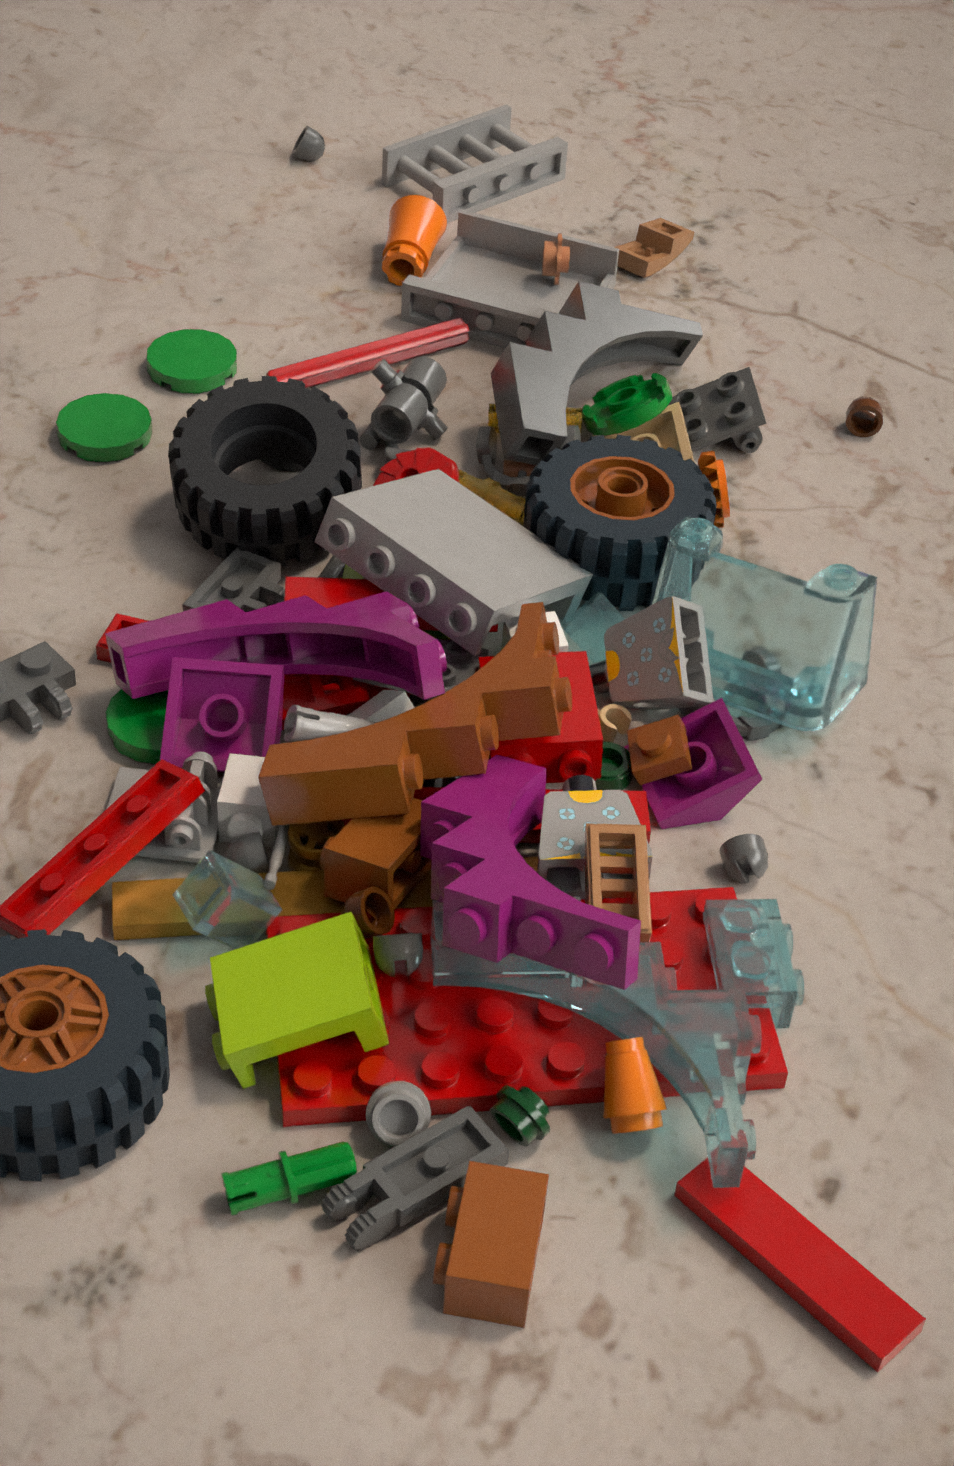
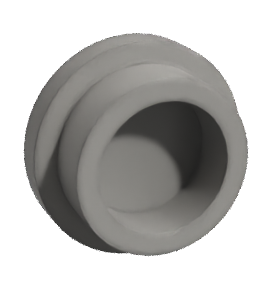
(397, 1112)

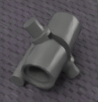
(406, 402)

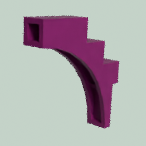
(358, 639)

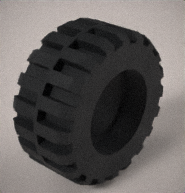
(255, 424)

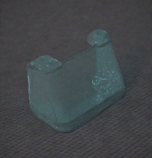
(773, 639)

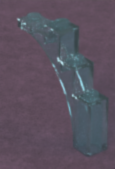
(690, 1035)

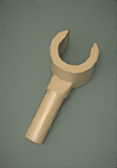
(613, 719)

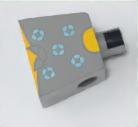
(657, 658)
(563, 831)

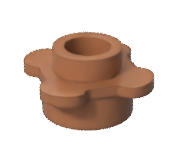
(555, 258)

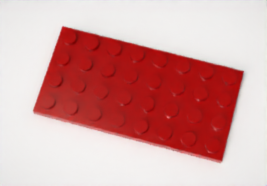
(475, 1040)

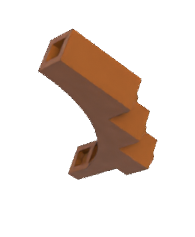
(382, 764)

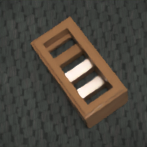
(619, 837)

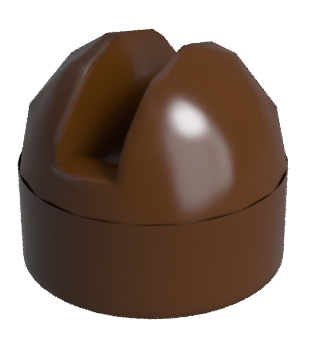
(860, 421)
(371, 911)

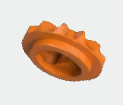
(716, 475)

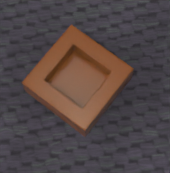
(659, 749)

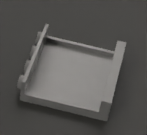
(497, 281)
(449, 555)

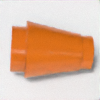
(631, 1088)

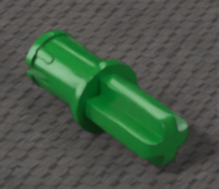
(288, 1177)

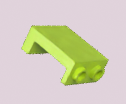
(294, 994)

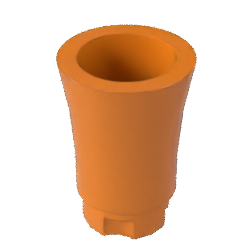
(413, 232)

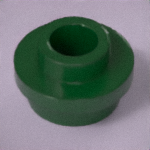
(521, 1114)

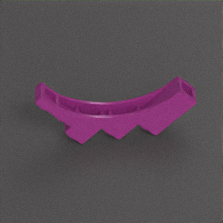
(496, 899)

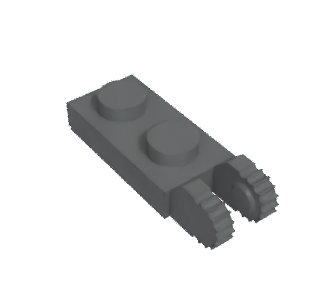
(413, 1176)

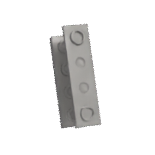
(478, 186)

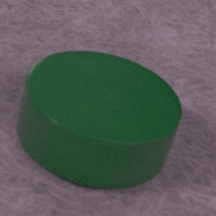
(616, 768)

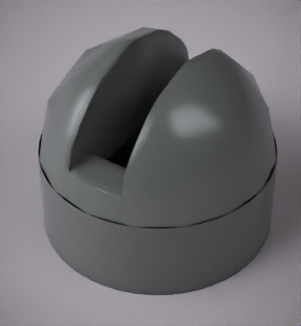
(309, 145)
(249, 853)
(744, 857)
(398, 947)

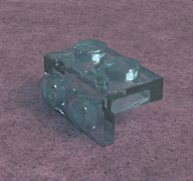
(754, 953)

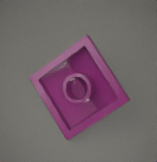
(221, 709)
(719, 773)

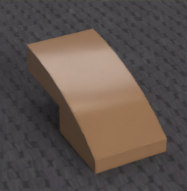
(654, 248)

